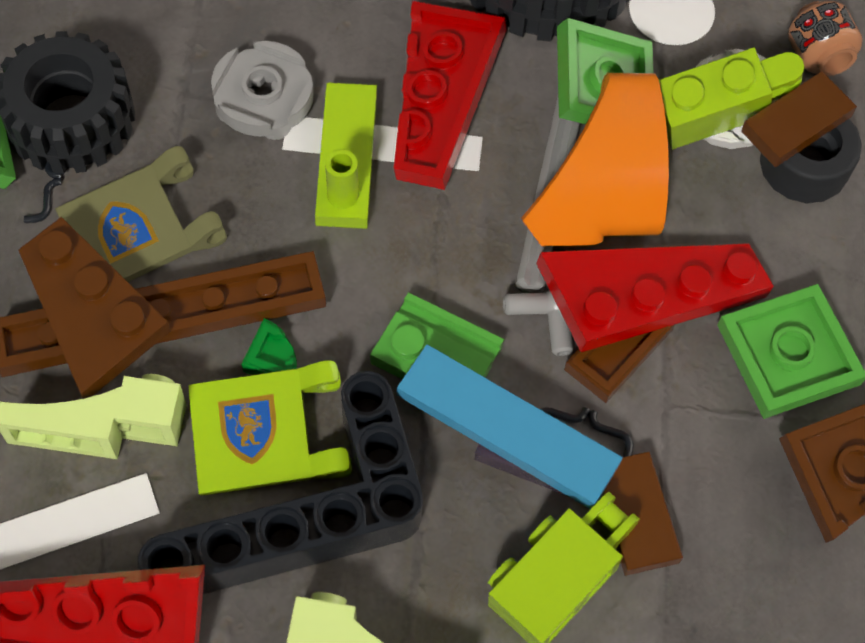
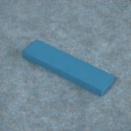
(509, 426)

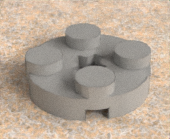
(262, 114)

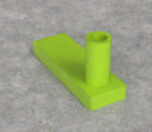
(346, 156)

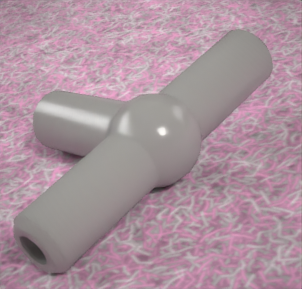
(542, 304)

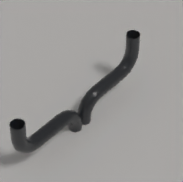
(56, 181)
(595, 424)

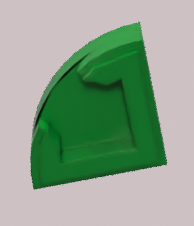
(269, 351)

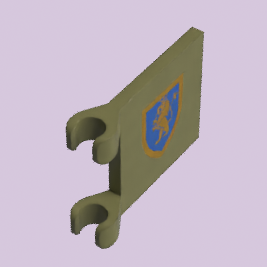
(135, 223)

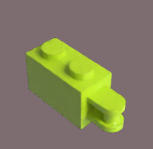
(725, 93)
(559, 571)

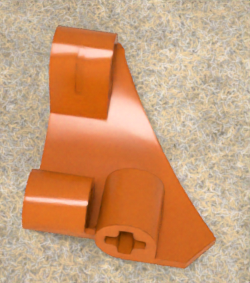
(614, 172)

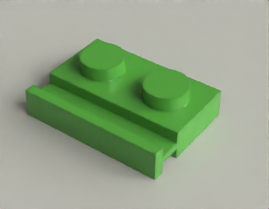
(425, 324)

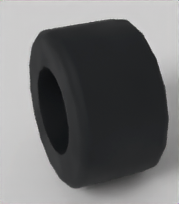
(814, 180)

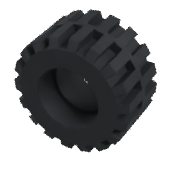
(60, 69)

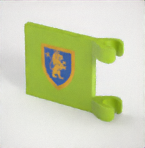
(256, 430)

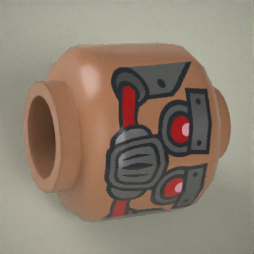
(825, 37)

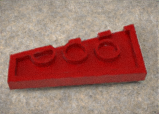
(443, 82)
(641, 290)
(105, 607)

